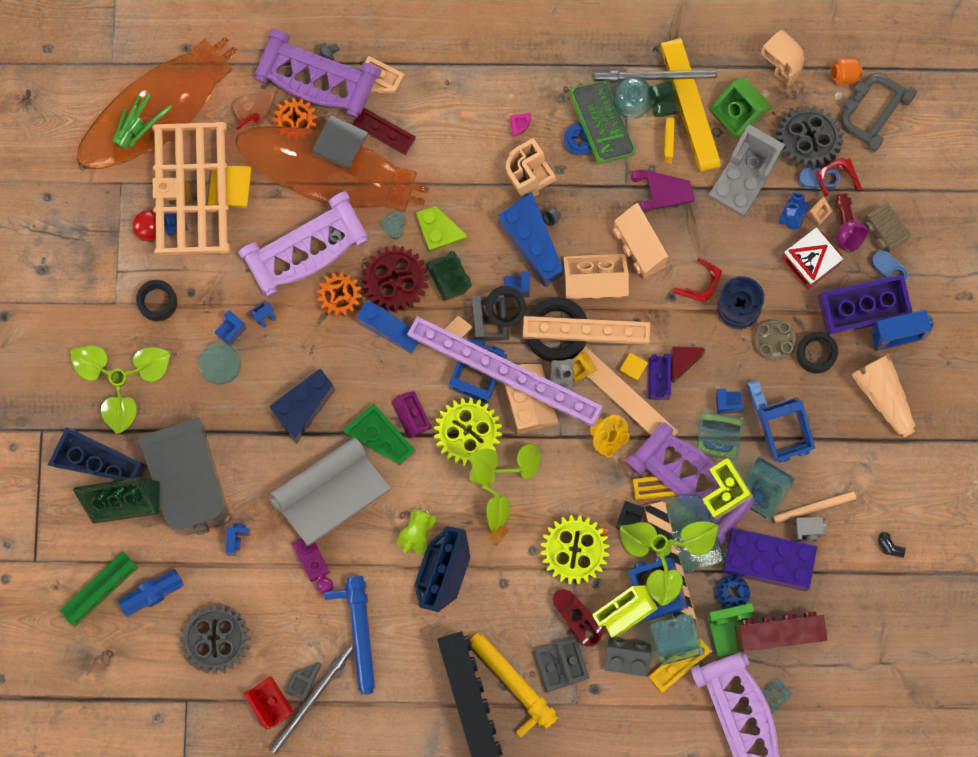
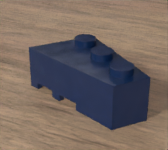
(302, 404)

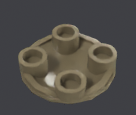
(775, 339)

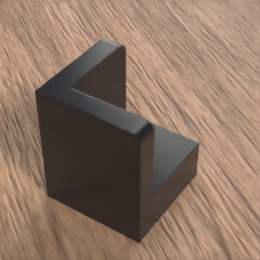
(630, 514)

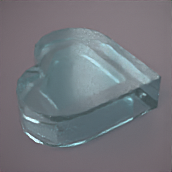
(394, 225)

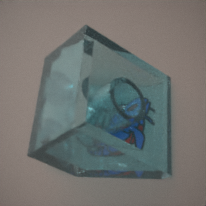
(768, 487)

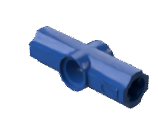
(151, 593)

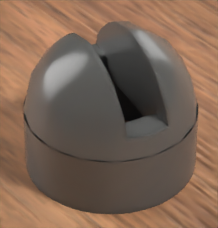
(549, 213)

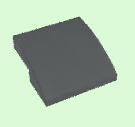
(339, 142)
(560, 664)

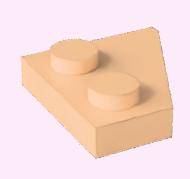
(389, 78)

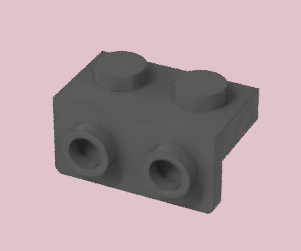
(628, 656)

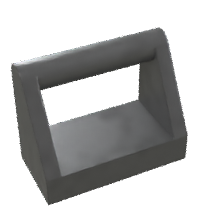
(478, 302)

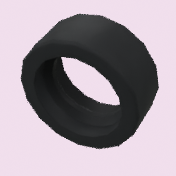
(145, 289)
(507, 322)
(822, 337)

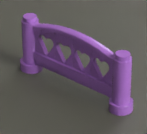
(279, 52)
(652, 456)

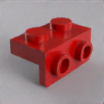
(268, 703)

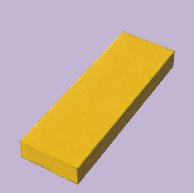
(668, 674)

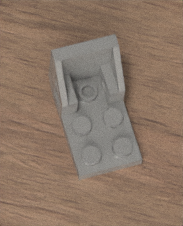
(747, 170)

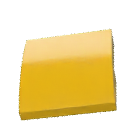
(237, 186)

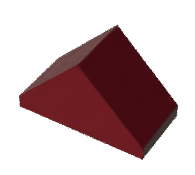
(683, 359)

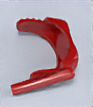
(843, 164)
(715, 274)

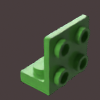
(723, 627)

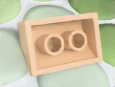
(640, 242)
(596, 276)
(527, 411)

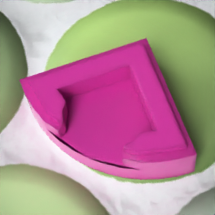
(520, 123)

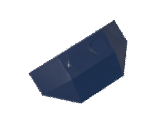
(442, 569)

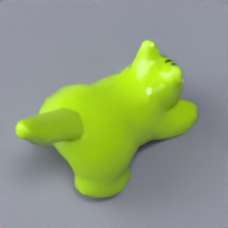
(416, 532)

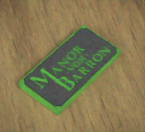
(602, 122)

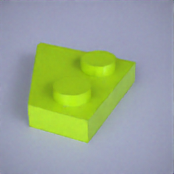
(438, 229)

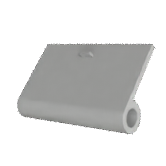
(329, 492)

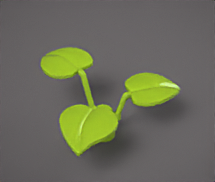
(119, 411)
(483, 473)
(641, 536)

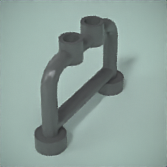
(861, 90)

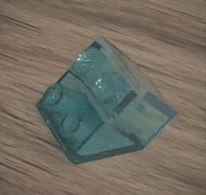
(677, 639)

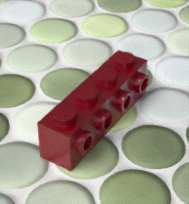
(780, 633)

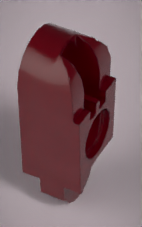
(565, 604)

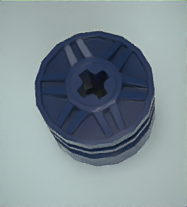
(745, 293)

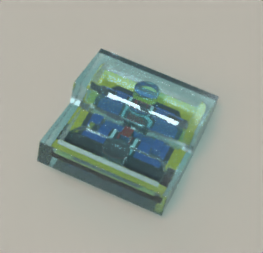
(720, 435)

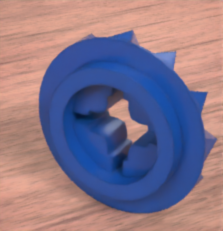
(572, 133)
(732, 582)

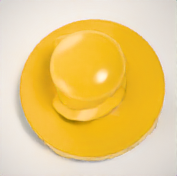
(609, 434)

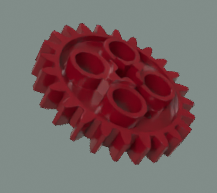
(389, 261)

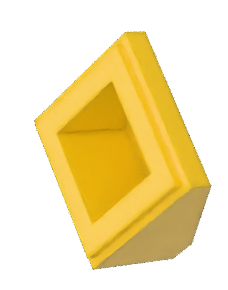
(582, 367)

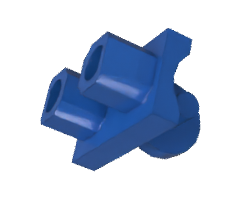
(794, 211)

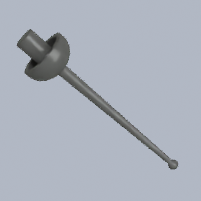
(325, 51)

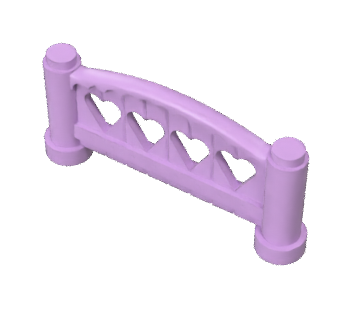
(263, 260)
(717, 677)

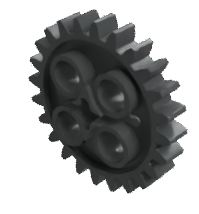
(826, 132)
(235, 637)

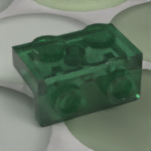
(449, 276)

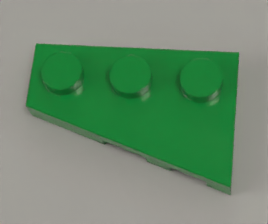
(380, 435)

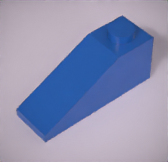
(386, 325)

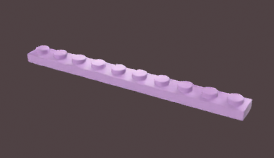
(505, 371)

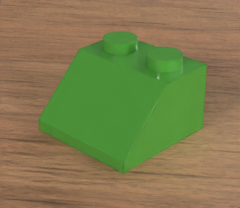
(740, 106)

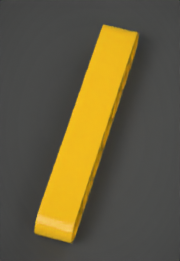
(691, 107)

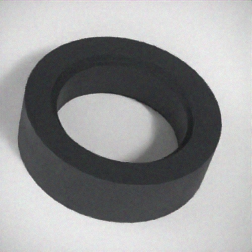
(561, 305)

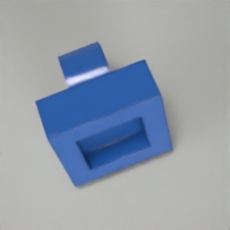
(170, 223)
(261, 311)

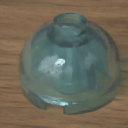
(632, 97)

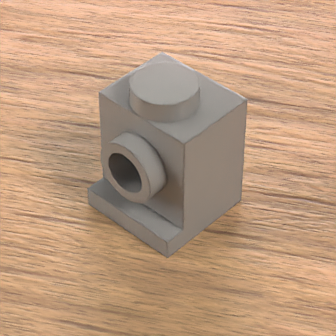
(809, 528)

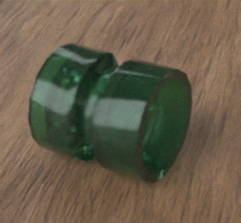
(664, 100)

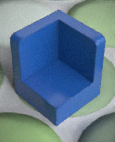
(521, 283)
(230, 328)
(729, 402)

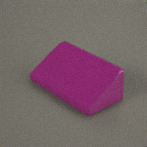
(411, 414)

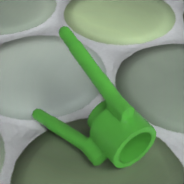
(136, 123)
(123, 137)

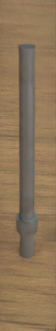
(616, 76)
(337, 664)

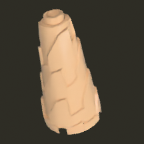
(885, 391)

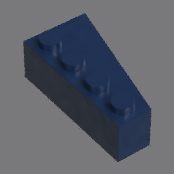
(88, 456)

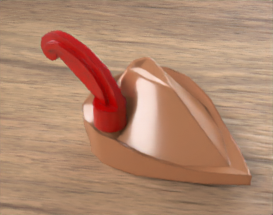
(253, 108)

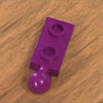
(314, 565)

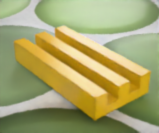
(669, 140)
(650, 488)

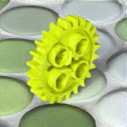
(480, 416)
(594, 552)

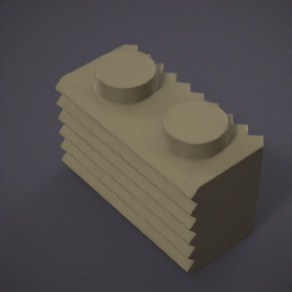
(886, 227)

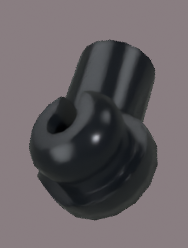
(888, 546)

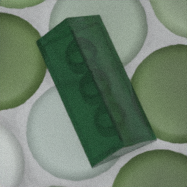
(120, 499)

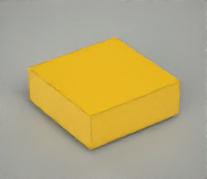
(633, 367)

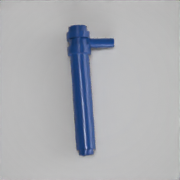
(357, 601)

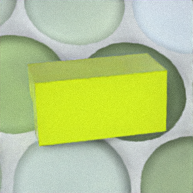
(626, 610)

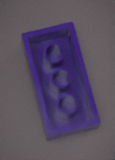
(864, 304)
(769, 559)

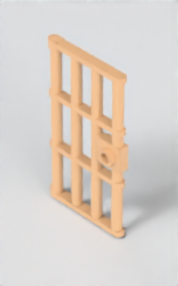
(174, 188)

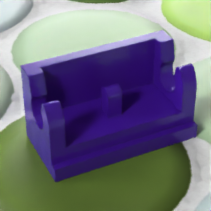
(659, 377)

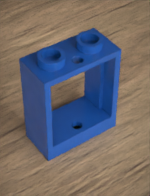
(901, 330)
(471, 390)
(781, 409)
(676, 606)

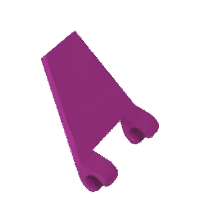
(664, 190)

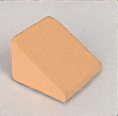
(459, 327)

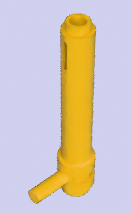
(536, 706)

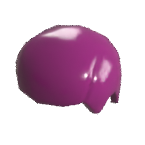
(851, 235)

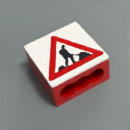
(812, 258)

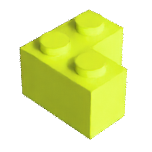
(732, 490)

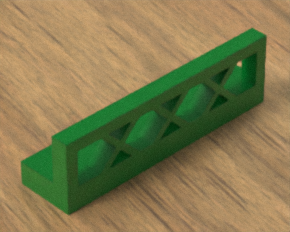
(98, 589)

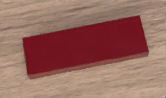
(384, 131)

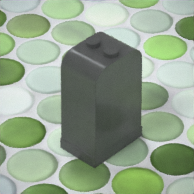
(187, 477)

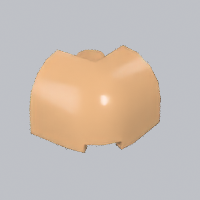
(785, 56)
(528, 169)

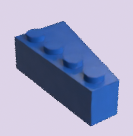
(530, 236)

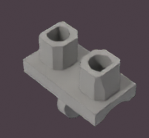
(562, 373)

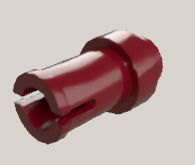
(843, 204)

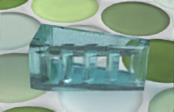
(783, 688)

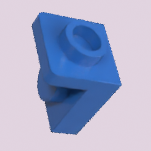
(233, 543)

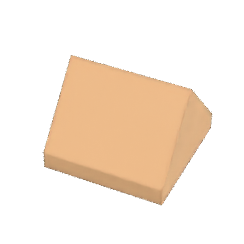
(819, 211)

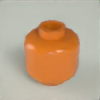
(846, 71)

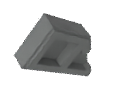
(302, 681)

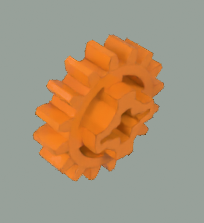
(293, 108)
(347, 299)

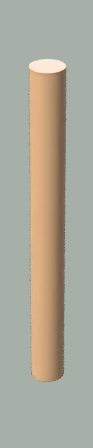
(814, 507)

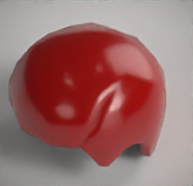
(145, 225)

